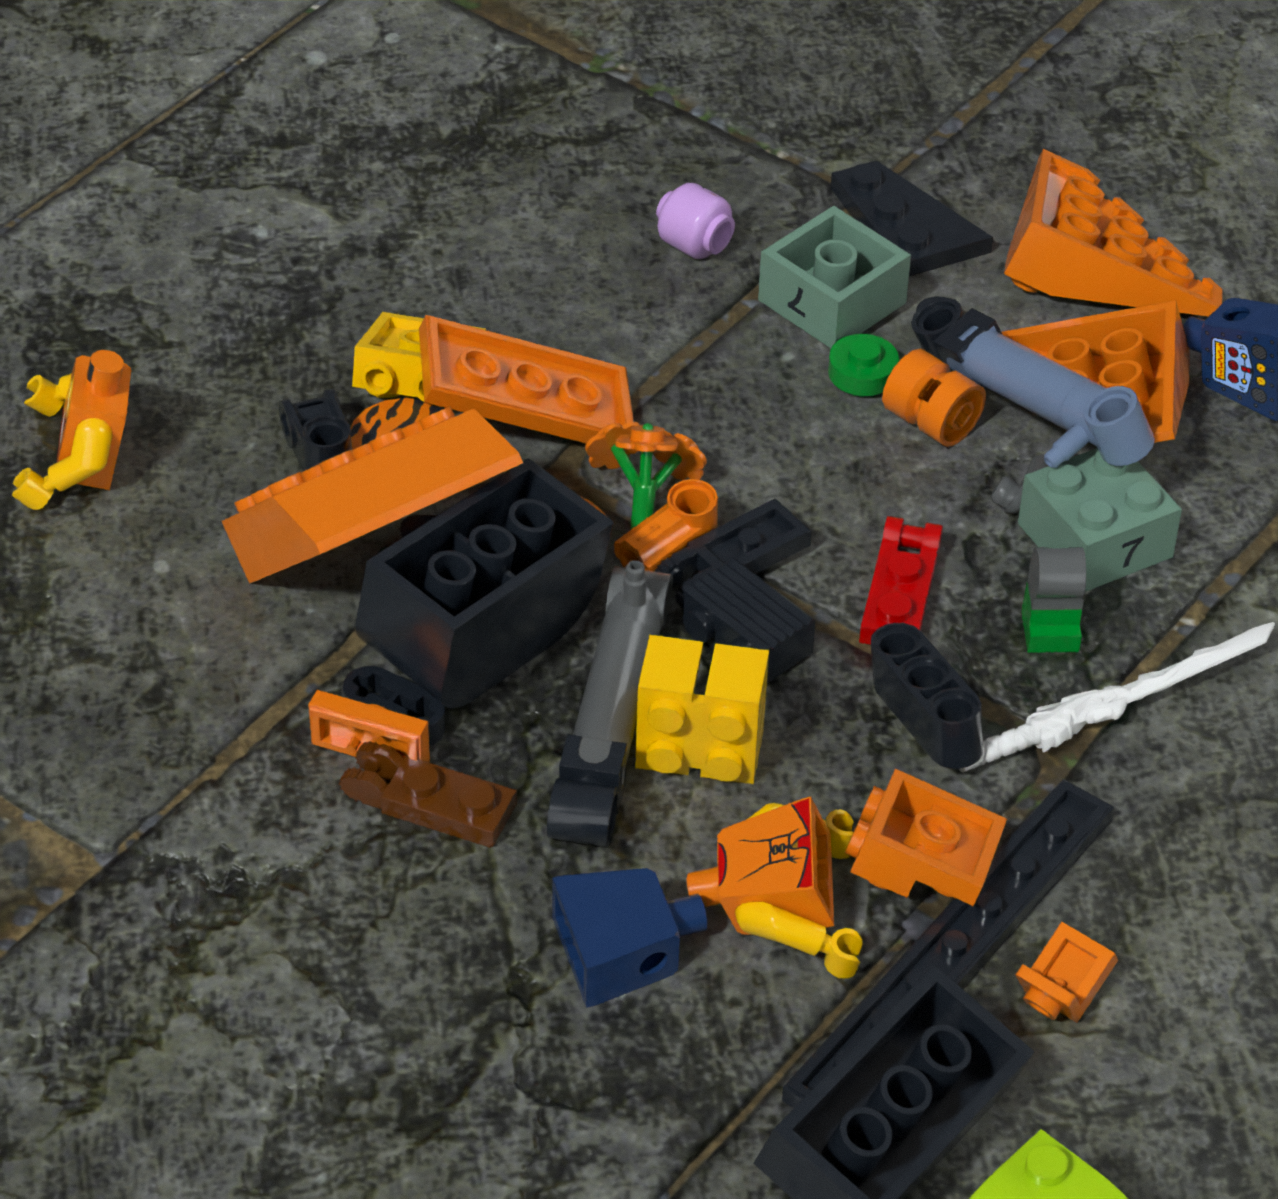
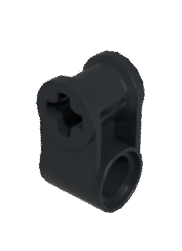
(315, 428)

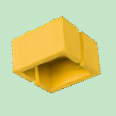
(698, 731)

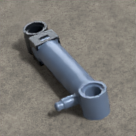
(1084, 408)

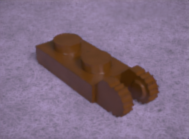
(429, 794)

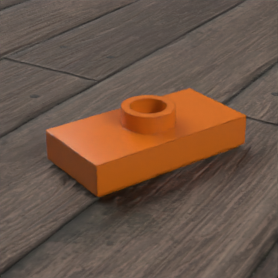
(347, 723)

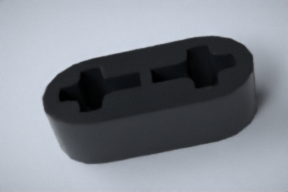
(396, 695)

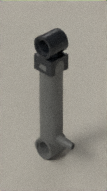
(597, 753)

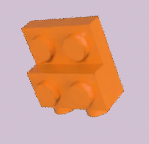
(926, 837)

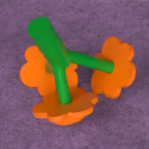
(617, 442)

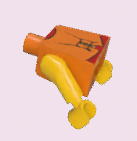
(89, 430)
(780, 880)

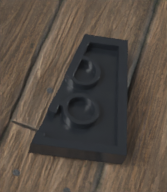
(908, 217)

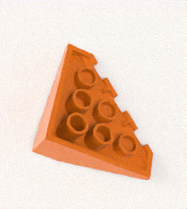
(1095, 248)
(1125, 348)

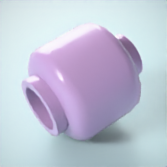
(695, 220)

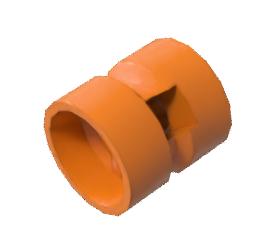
(934, 397)

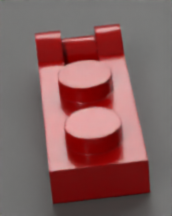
(901, 578)

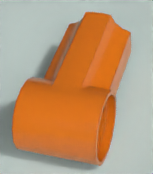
(686, 516)

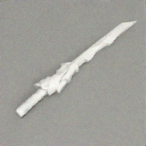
(1059, 721)

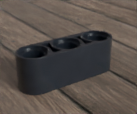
(927, 695)

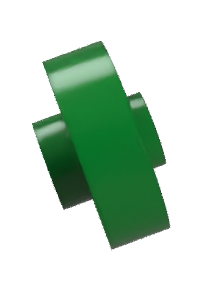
(861, 364)

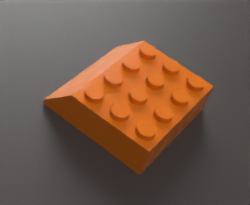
(365, 490)

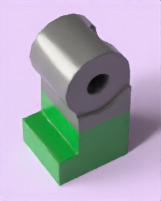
(1054, 600)

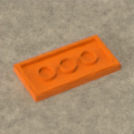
(521, 381)

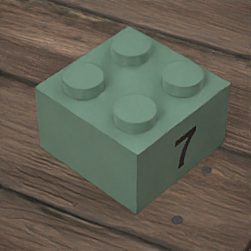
(834, 277)
(1107, 509)

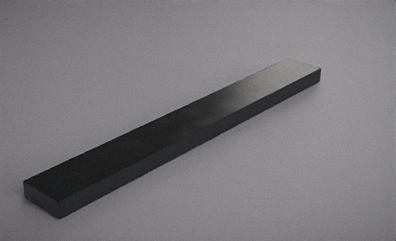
(969, 935)

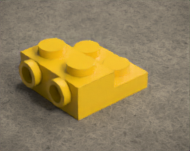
(390, 357)

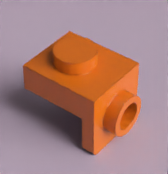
(1066, 974)

